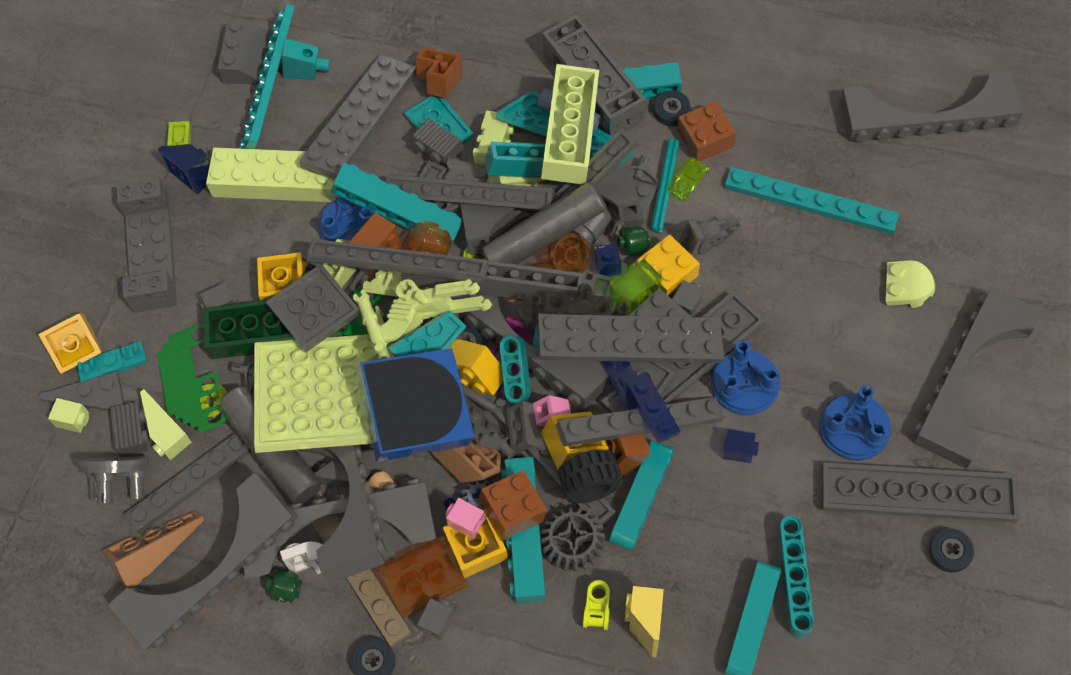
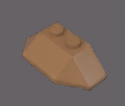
(470, 462)

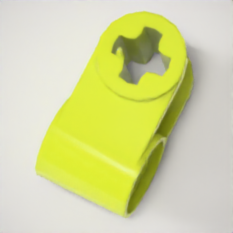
(597, 610)

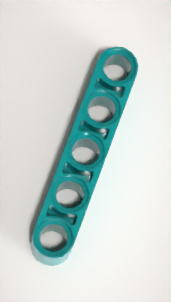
(641, 496)
(795, 588)
(753, 619)

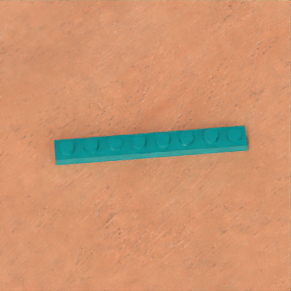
(812, 200)

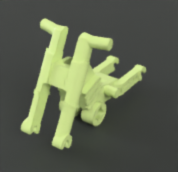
(414, 307)

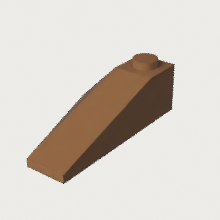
(139, 557)

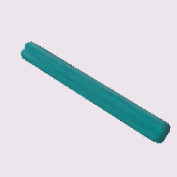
(665, 182)

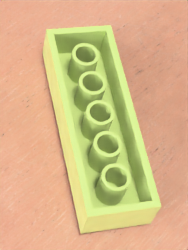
(570, 124)
(265, 176)

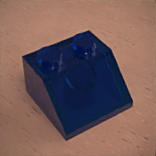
(187, 165)

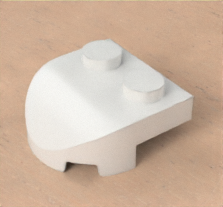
(301, 556)

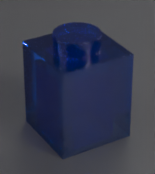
(607, 260)
(740, 446)

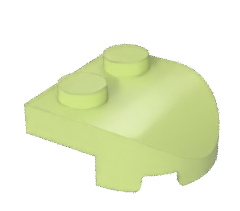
(908, 283)

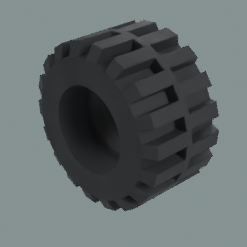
(590, 476)

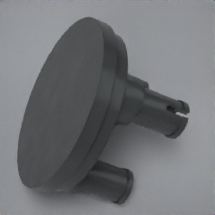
(103, 470)

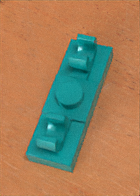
(112, 361)

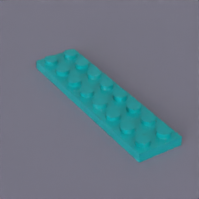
(266, 78)

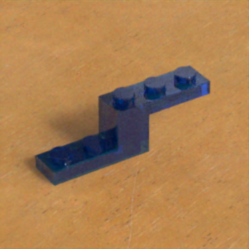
(641, 394)

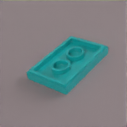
(441, 113)

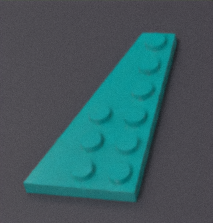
(527, 115)

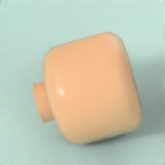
(379, 480)

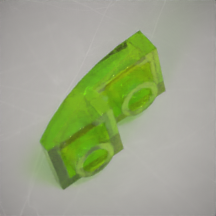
(688, 178)

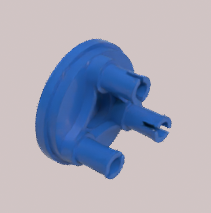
(342, 220)
(745, 381)
(855, 426)

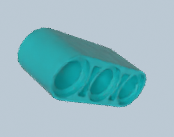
(507, 360)

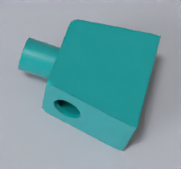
(302, 61)

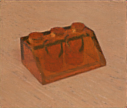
(423, 575)

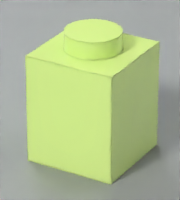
(69, 415)

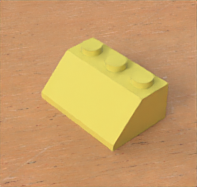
(644, 615)

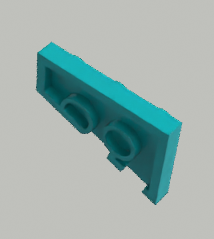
(432, 336)

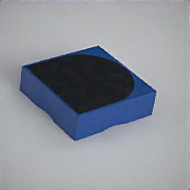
(414, 404)

